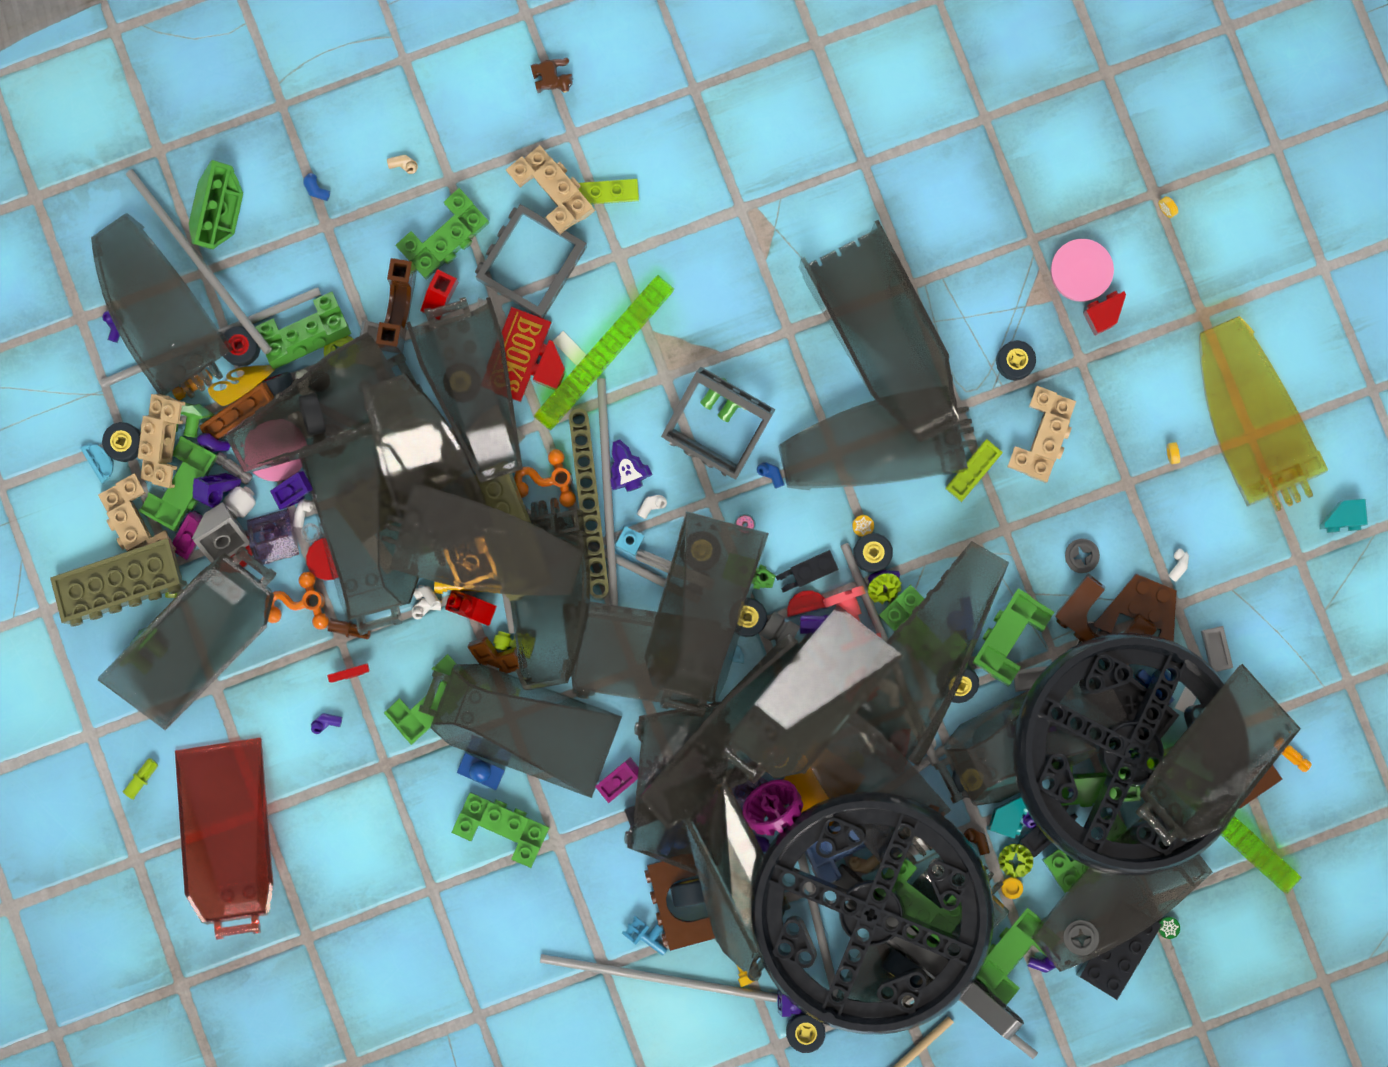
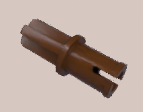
(346, 628)

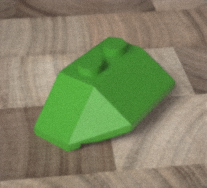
(215, 206)

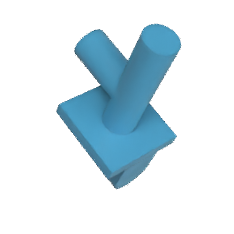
(640, 933)

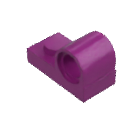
(183, 540)
(618, 780)

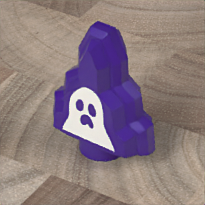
(627, 468)

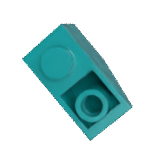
(1346, 514)
(1007, 818)

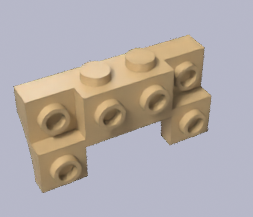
(552, 178)
(1049, 436)
(158, 439)
(125, 516)

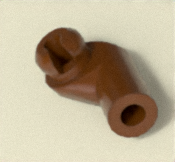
(978, 838)

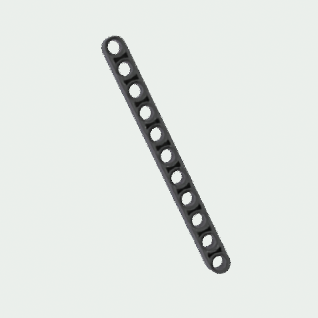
(977, 997)

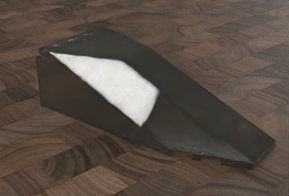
(886, 332)

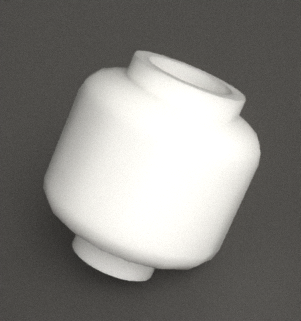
(240, 501)

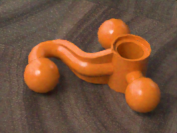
(556, 458)
(307, 581)

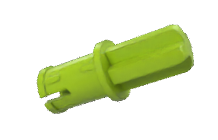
(140, 779)

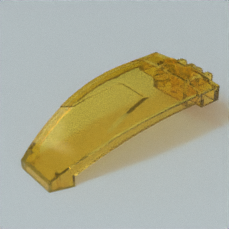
(1255, 417)

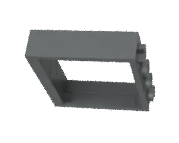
(561, 278)
(733, 394)

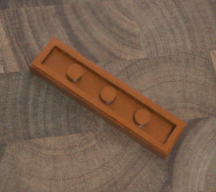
(237, 412)

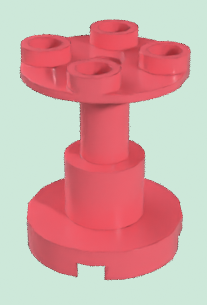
(848, 601)

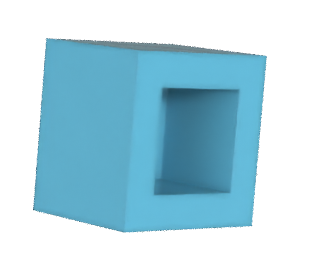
(633, 548)

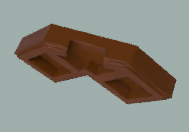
(486, 654)

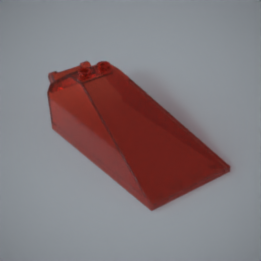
(225, 834)

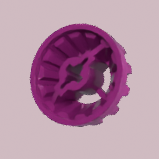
(769, 802)

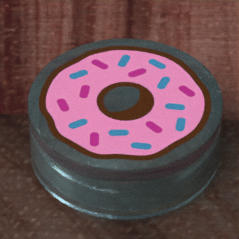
(745, 520)

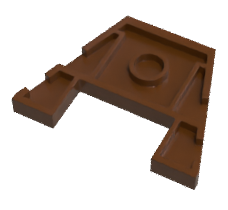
(1145, 597)

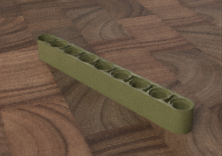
(589, 493)

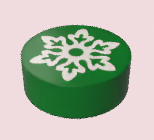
(1170, 927)

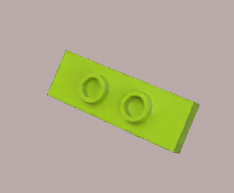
(610, 191)
(977, 467)

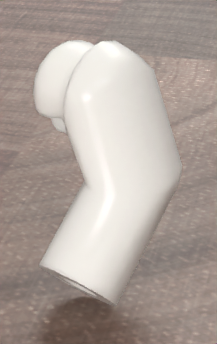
(651, 503)

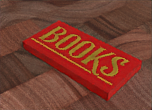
(523, 340)

